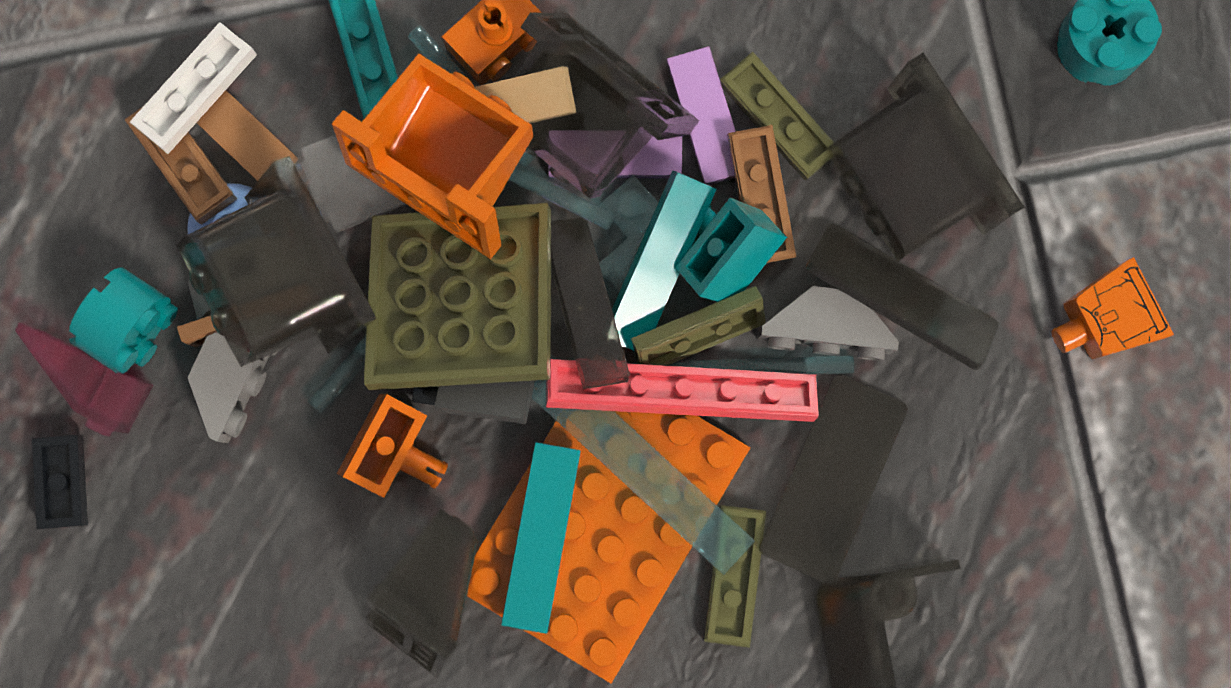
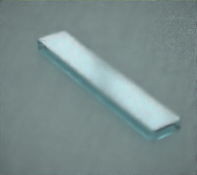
(654, 481)

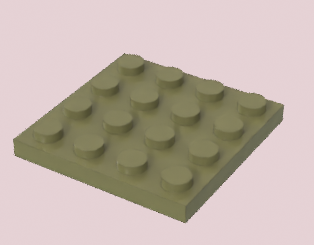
(454, 312)

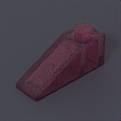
(90, 388)

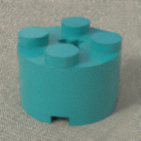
(1111, 59)
(121, 321)

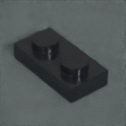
(59, 481)

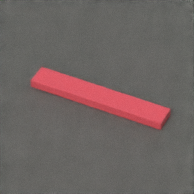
(689, 392)

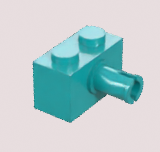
(730, 250)

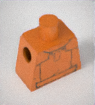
(1112, 314)

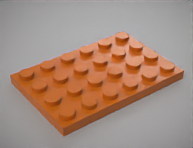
(615, 546)

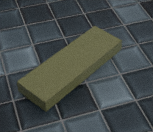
(770, 103)
(700, 329)
(734, 593)

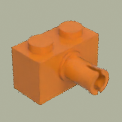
(490, 37)
(387, 447)

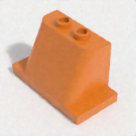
(439, 149)

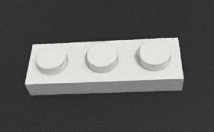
(193, 88)

